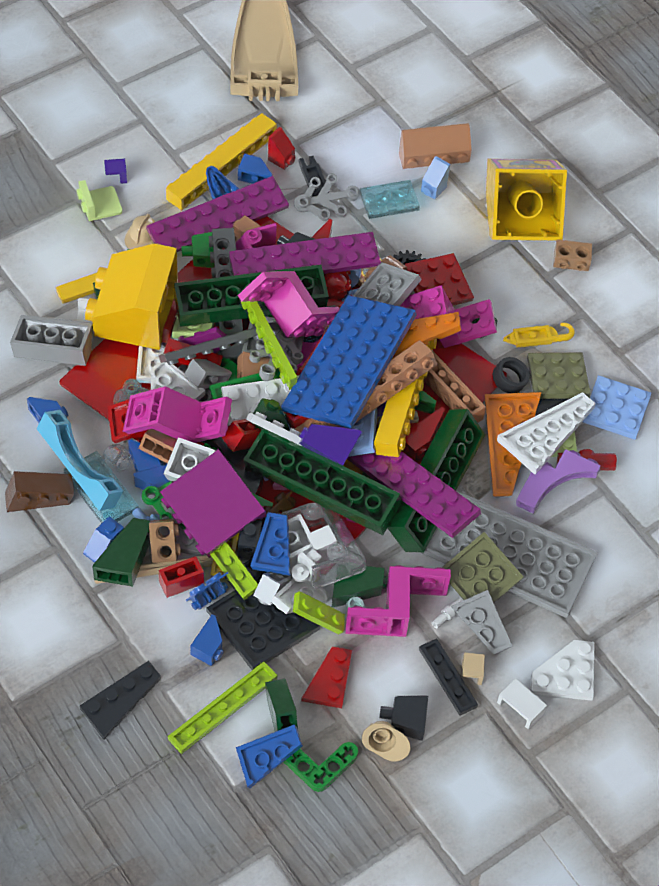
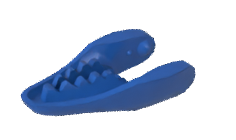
(218, 183)

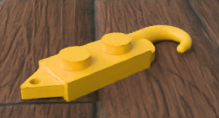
(538, 335)

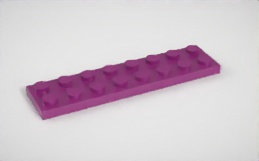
(251, 201)
(333, 253)
(420, 490)

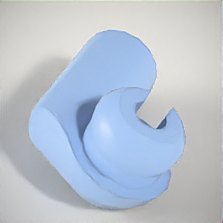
(138, 513)

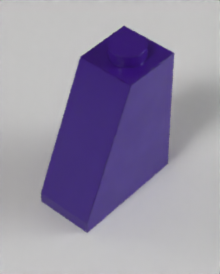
(330, 441)

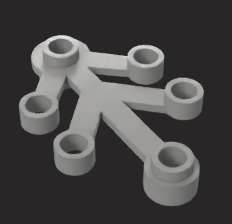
(324, 198)
(267, 371)

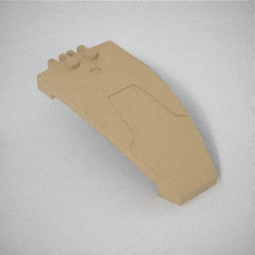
(264, 51)

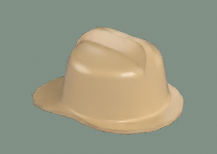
(137, 234)
(386, 741)

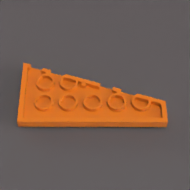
(430, 328)
(502, 414)

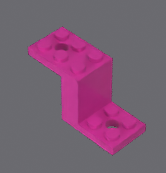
(436, 302)
(289, 303)
(177, 415)
(400, 584)

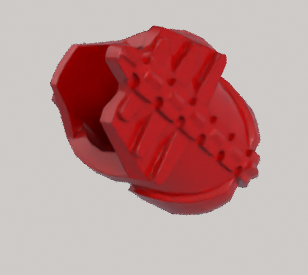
(338, 284)

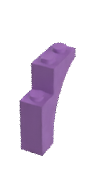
(569, 467)

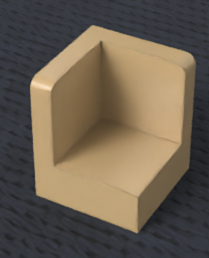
(473, 666)

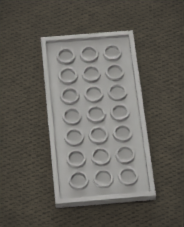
(549, 563)

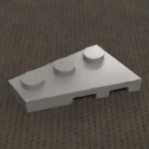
(484, 621)

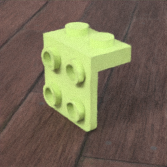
(98, 202)

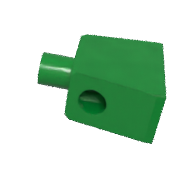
(199, 250)

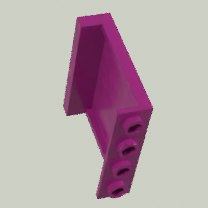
(212, 503)

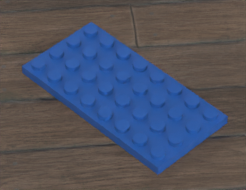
(349, 361)

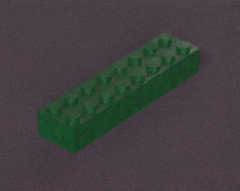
(218, 298)
(448, 461)
(323, 481)

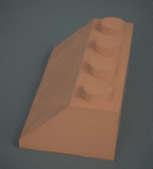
(447, 142)

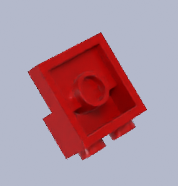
(117, 417)

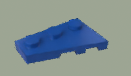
(273, 546)
(267, 753)

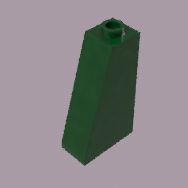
(125, 555)

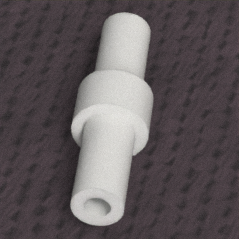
(446, 614)

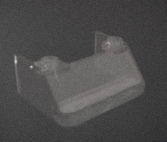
(344, 556)

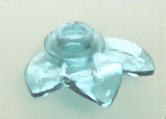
(125, 393)

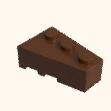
(38, 490)

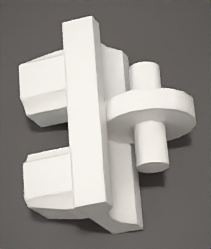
(304, 566)

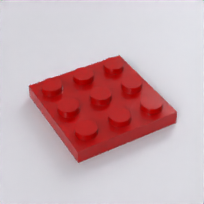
(442, 272)

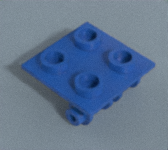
(214, 588)

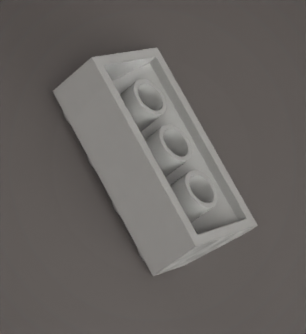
(52, 340)

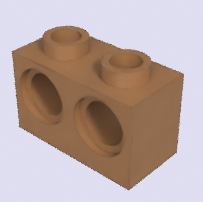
(572, 255)
(158, 540)

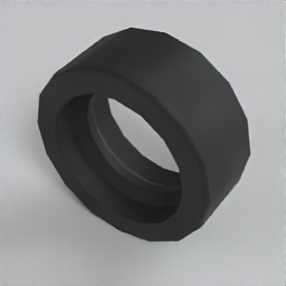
(515, 365)

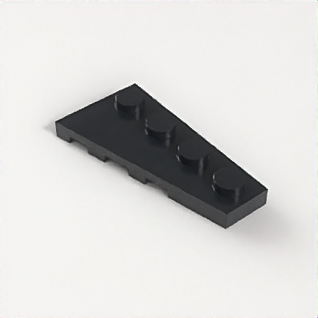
(118, 699)

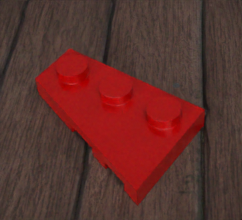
(330, 680)

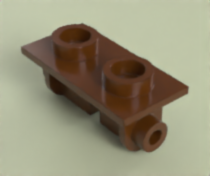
(282, 502)

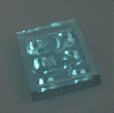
(389, 199)

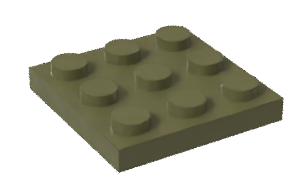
(558, 374)
(482, 568)

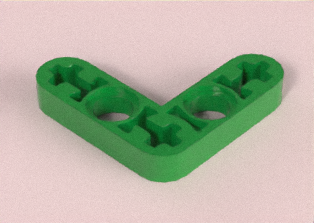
(317, 771)

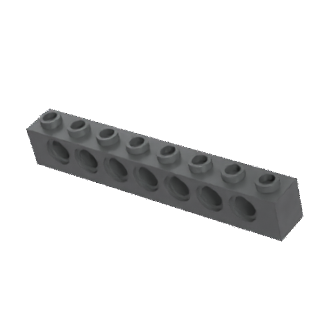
(225, 239)

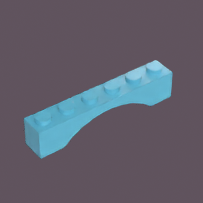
(58, 434)

